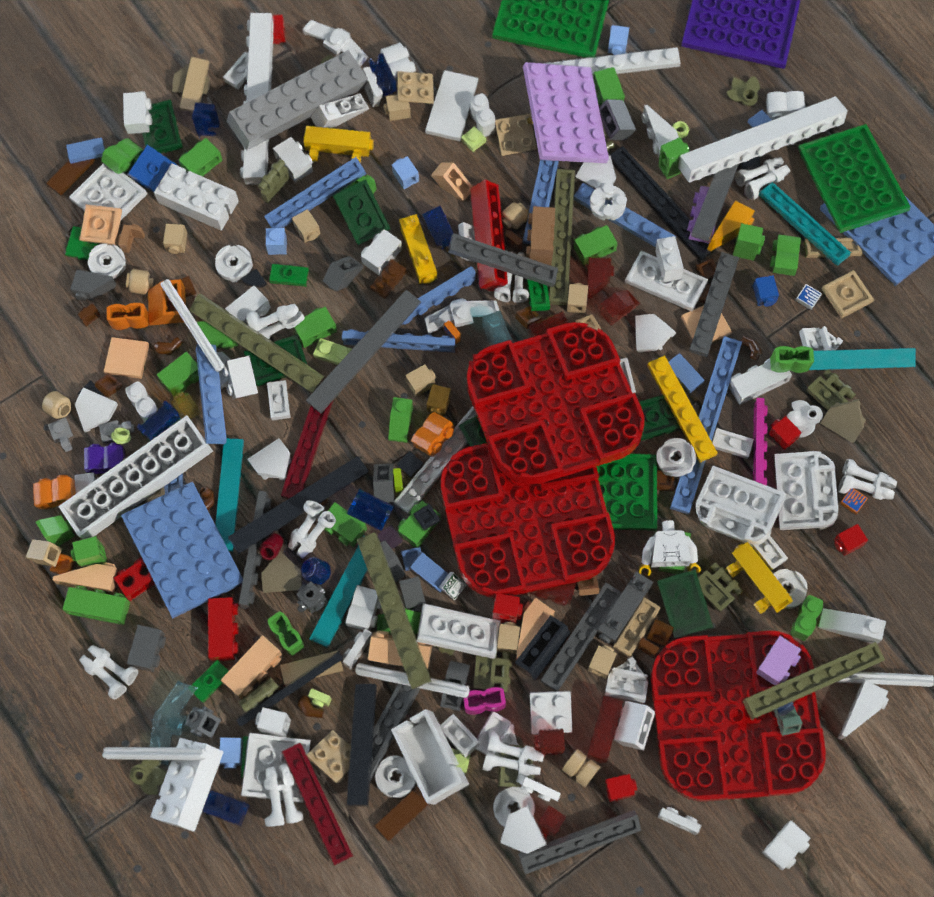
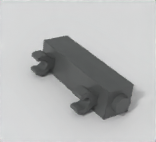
(624, 608)

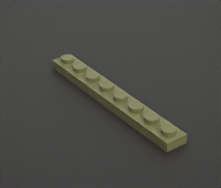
(562, 235)
(256, 343)
(394, 611)
(813, 680)

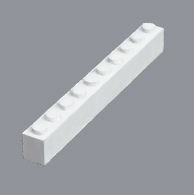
(258, 83)
(762, 139)

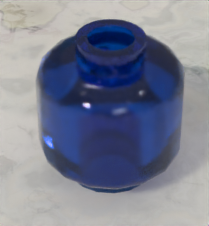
(316, 570)

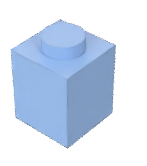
(618, 40)
(405, 172)
(276, 241)
(232, 752)

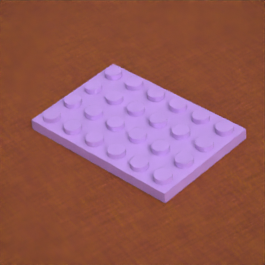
(565, 113)

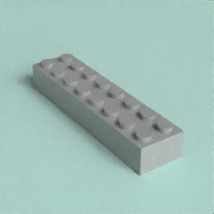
(296, 100)

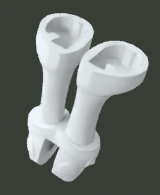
(752, 187)
(519, 294)
(286, 315)
(881, 479)
(301, 535)
(103, 660)
(522, 753)
(274, 787)

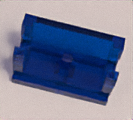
(383, 75)
(204, 117)
(439, 226)
(159, 421)
(370, 510)
(225, 808)

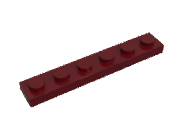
(305, 452)
(317, 804)

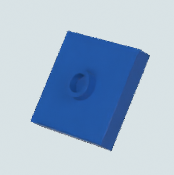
(150, 168)

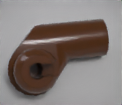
(754, 347)
(168, 348)
(207, 496)
(307, 709)

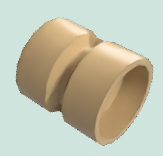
(581, 768)

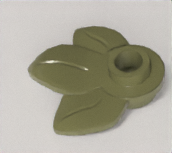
(741, 90)
(152, 776)

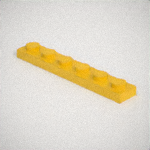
(682, 409)

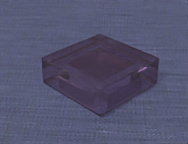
(390, 536)

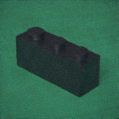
(542, 647)

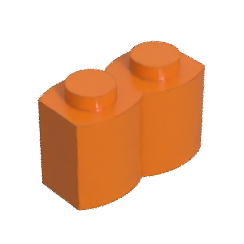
(131, 315)
(433, 434)
(53, 492)

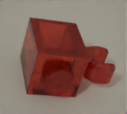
(551, 822)

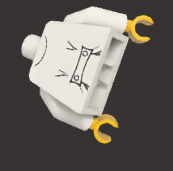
(669, 549)

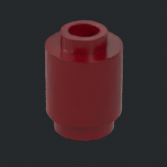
(271, 546)

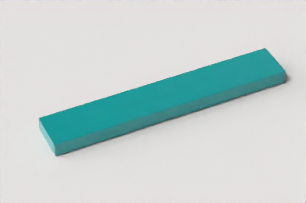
(804, 223)
(864, 358)
(229, 489)
(340, 600)

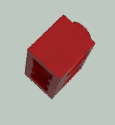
(140, 582)
(507, 608)

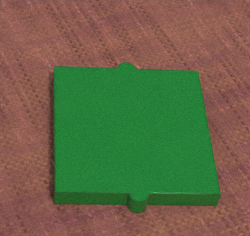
(78, 248)

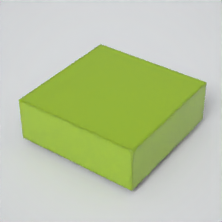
(398, 480)

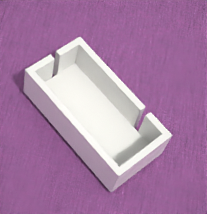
(196, 197)
(429, 757)
(186, 787)

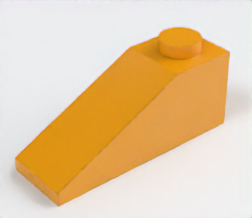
(731, 224)

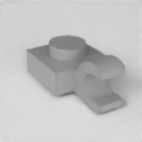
(107, 428)
(61, 433)

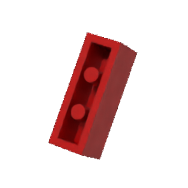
(222, 629)

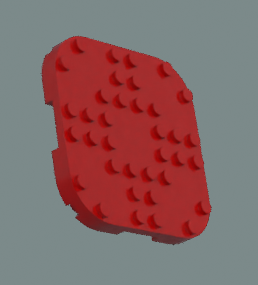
(554, 403)
(520, 534)
(705, 732)

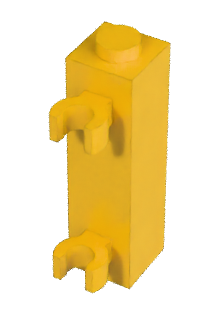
(337, 142)
(418, 249)
(761, 576)

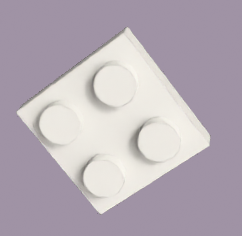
(551, 711)

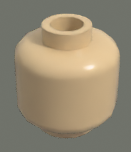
(514, 216)
(139, 281)
(56, 405)

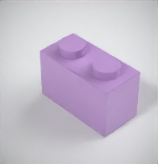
(778, 661)

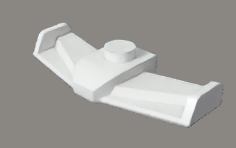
(335, 40)
(460, 313)

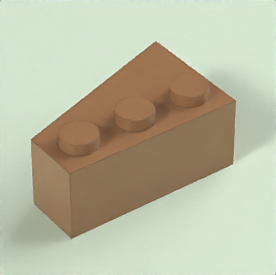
(541, 234)

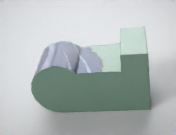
(788, 717)

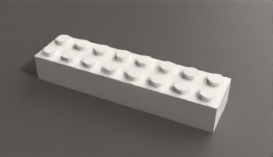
(135, 478)

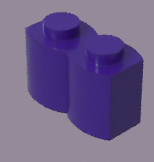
(102, 459)

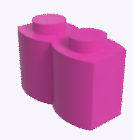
(489, 700)

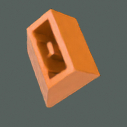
(161, 308)

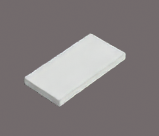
(451, 105)
(647, 276)
(458, 631)

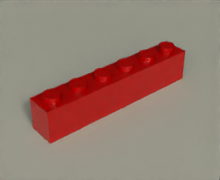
(488, 230)

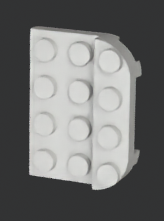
(809, 490)
(738, 506)

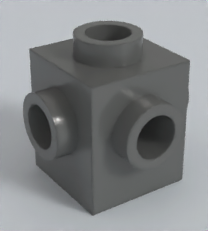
(314, 603)
(202, 722)

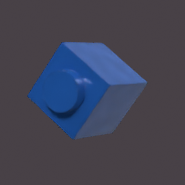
(765, 291)

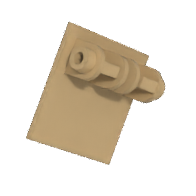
(415, 87)
(515, 135)
(332, 756)

